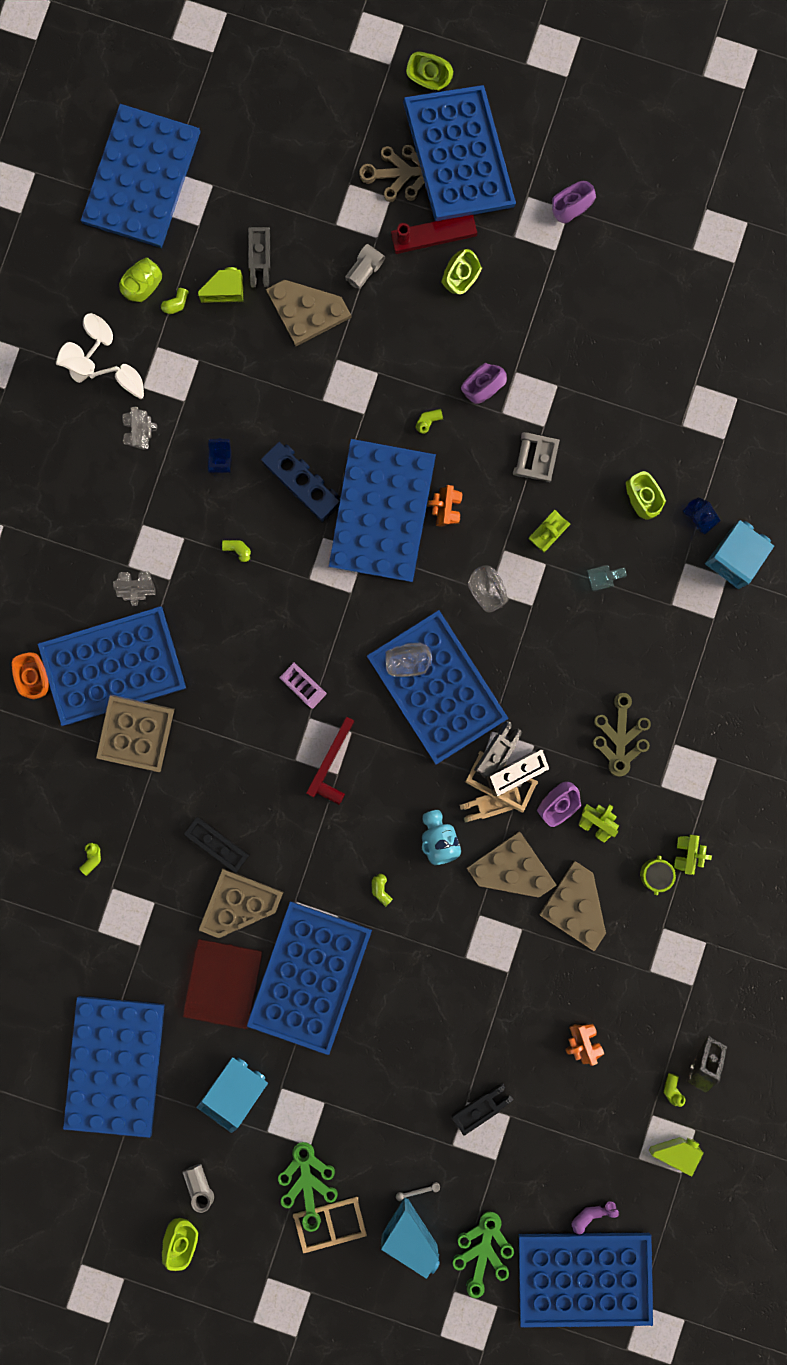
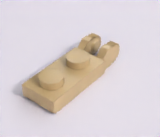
(490, 806)

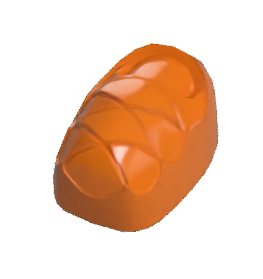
(30, 675)

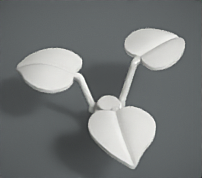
(81, 367)

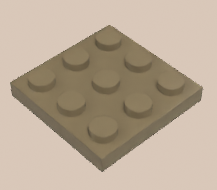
(135, 733)

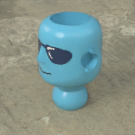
(439, 840)

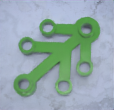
(306, 1182)
(483, 1251)

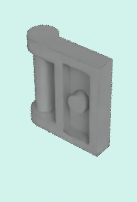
(543, 458)

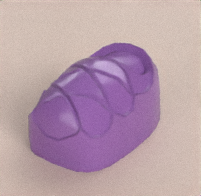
(573, 201)
(484, 383)
(560, 804)

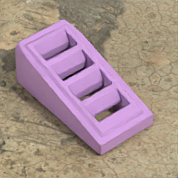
(315, 698)

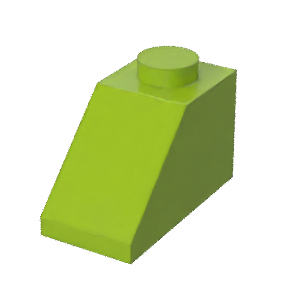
(223, 287)
(679, 1154)

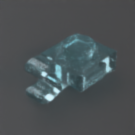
(603, 578)

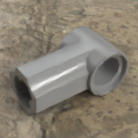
(368, 261)
(198, 1185)

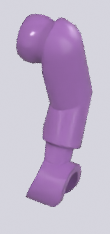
(589, 1213)

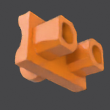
(442, 505)
(581, 1044)

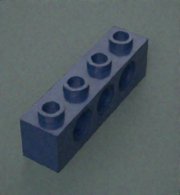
(273, 462)

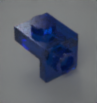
(219, 455)
(702, 514)

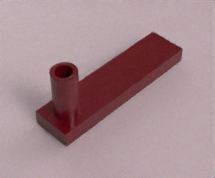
(432, 233)
(317, 785)

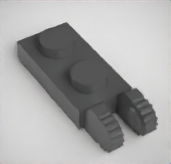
(259, 253)
(498, 751)

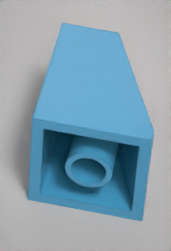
(740, 554)
(233, 1094)
(410, 1241)

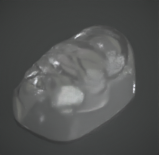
(487, 588)
(408, 660)

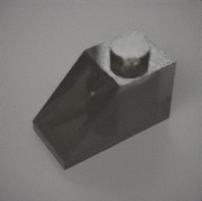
(707, 1065)

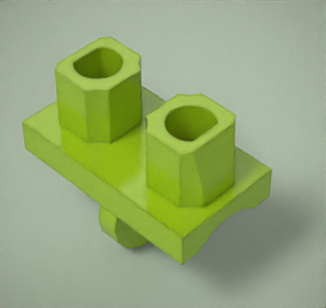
(549, 531)
(602, 818)
(691, 844)

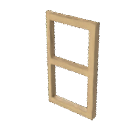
(521, 808)
(334, 1240)

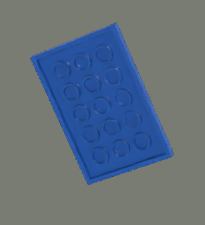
(459, 152)
(140, 175)
(382, 510)
(117, 658)
(449, 701)
(309, 978)
(114, 1066)
(585, 1280)

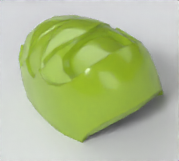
(429, 70)
(461, 272)
(140, 280)
(645, 495)
(179, 1244)

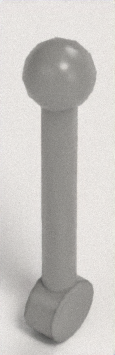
(435, 1187)

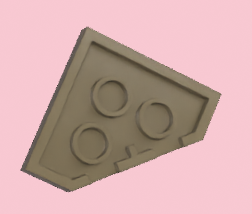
(306, 310)
(512, 869)
(238, 903)
(576, 907)

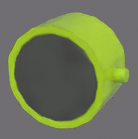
(657, 875)

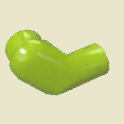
(176, 304)
(426, 419)
(239, 547)
(93, 858)
(378, 889)
(672, 1092)

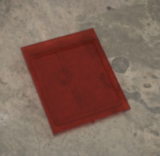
(222, 984)

